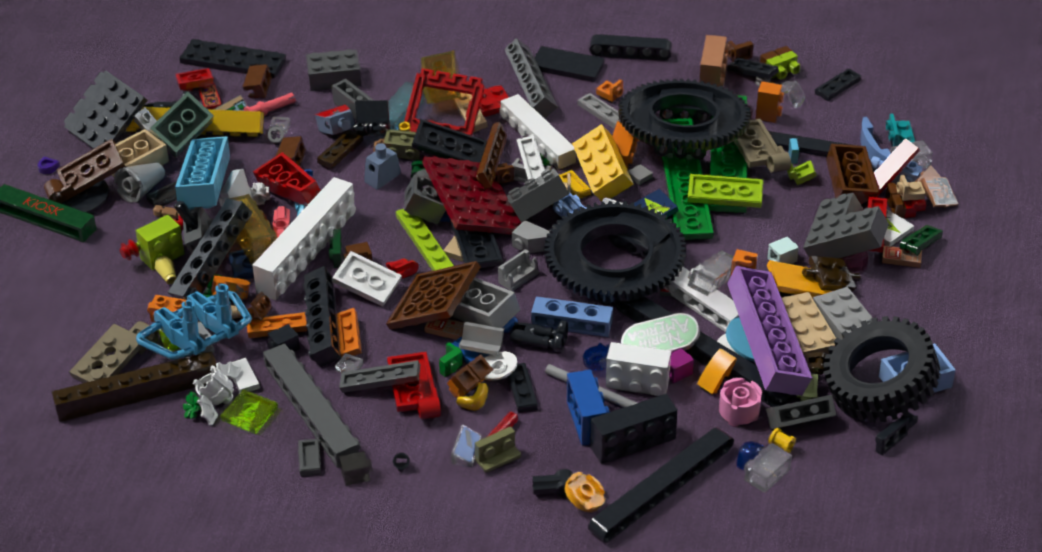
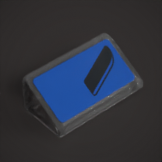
(464, 449)

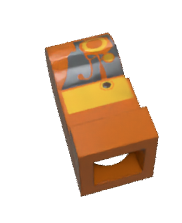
(236, 285)

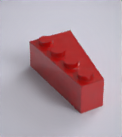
(287, 180)

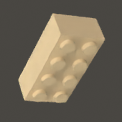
(808, 324)

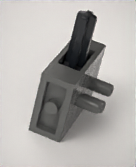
(194, 222)

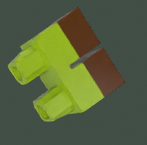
(784, 59)

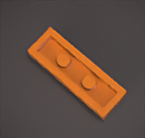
(268, 324)
(349, 332)

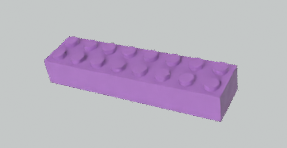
(769, 331)

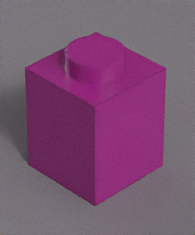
(681, 365)

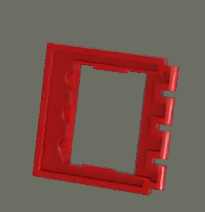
(456, 84)

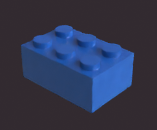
(584, 402)

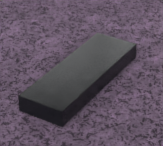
(753, 68)
(837, 84)
(522, 389)

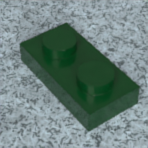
(336, 243)

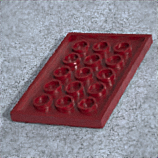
(467, 201)

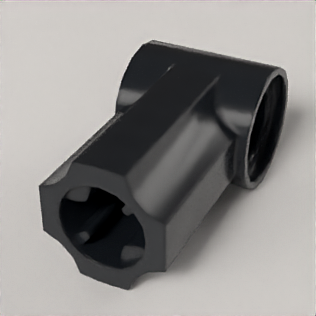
(552, 483)

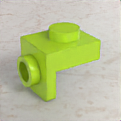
(802, 172)

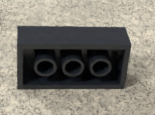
(633, 428)

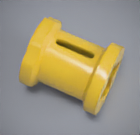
(782, 440)

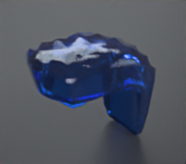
(747, 452)

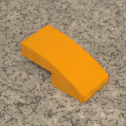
(716, 370)

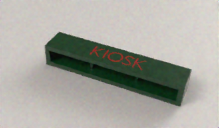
(46, 213)

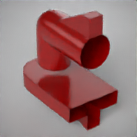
(403, 267)

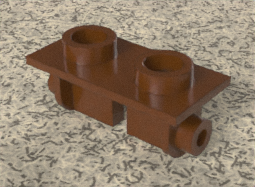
(260, 306)

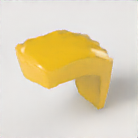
(477, 400)

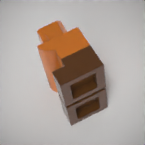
(469, 377)

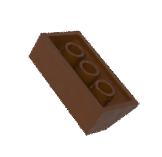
(851, 171)

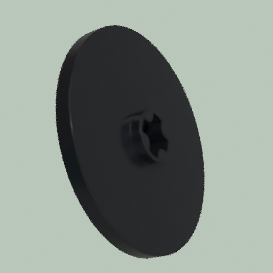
(91, 198)

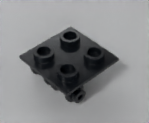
(372, 118)

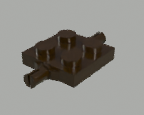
(831, 273)

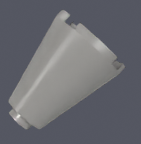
(138, 180)

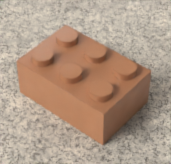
(714, 60)

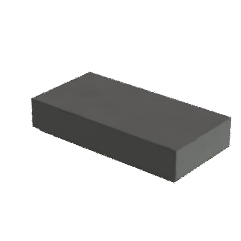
(309, 457)

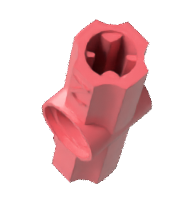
(281, 219)

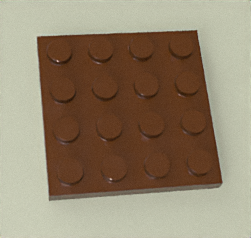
(433, 295)

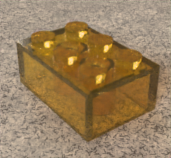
(440, 62)

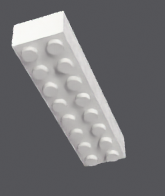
(304, 238)

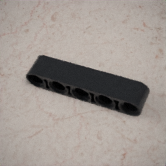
(604, 45)

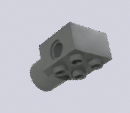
(423, 201)

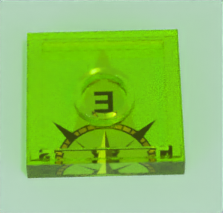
(249, 411)

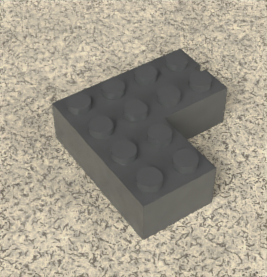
(845, 228)

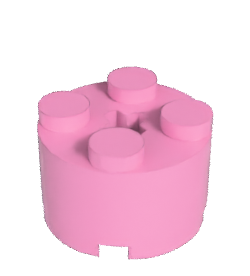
(740, 401)

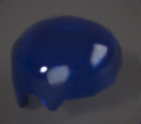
(596, 357)

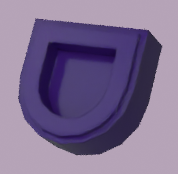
(48, 165)

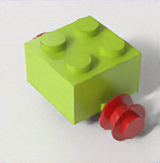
(156, 240)

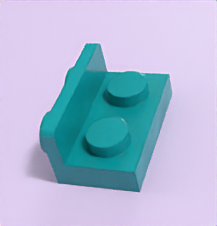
(898, 131)

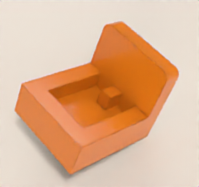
(610, 91)

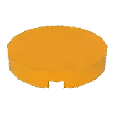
(585, 492)

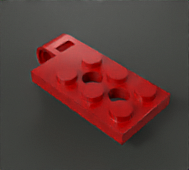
(421, 396)

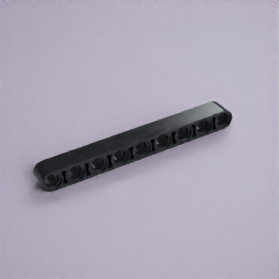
(660, 484)

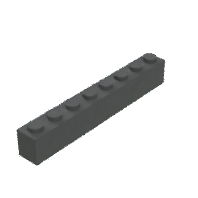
(310, 403)

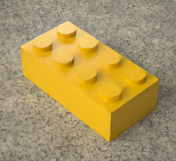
(602, 163)

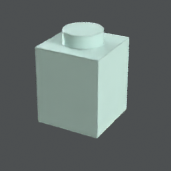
(783, 251)

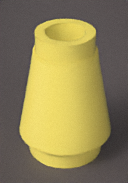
(165, 268)

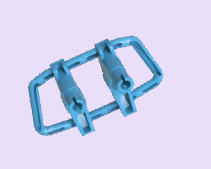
(211, 311)

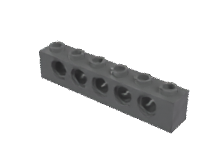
(531, 78)

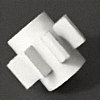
(259, 193)

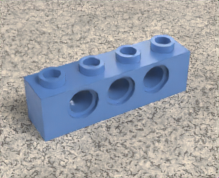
(581, 317)

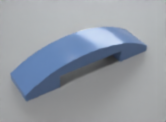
(867, 140)

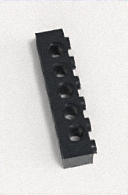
(211, 249)
(321, 317)

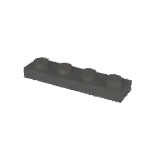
(380, 376)

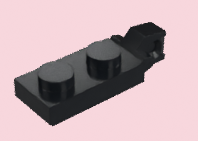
(894, 433)

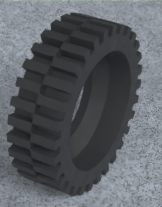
(890, 396)

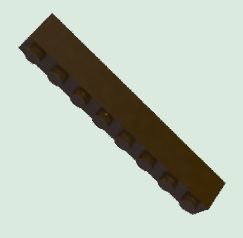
(131, 386)

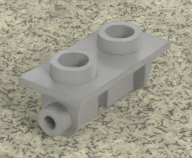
(144, 119)

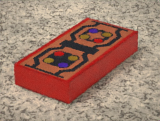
(210, 97)

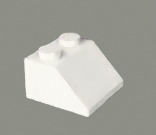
(235, 186)

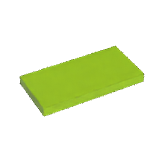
(725, 190)

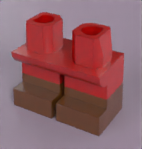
(902, 208)

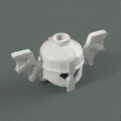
(217, 389)

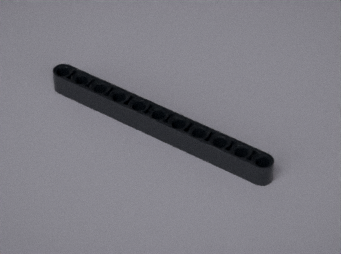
(704, 348)

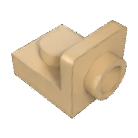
(910, 190)

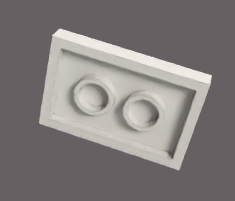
(366, 278)

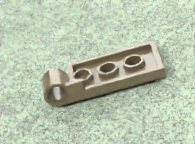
(765, 151)
(114, 340)

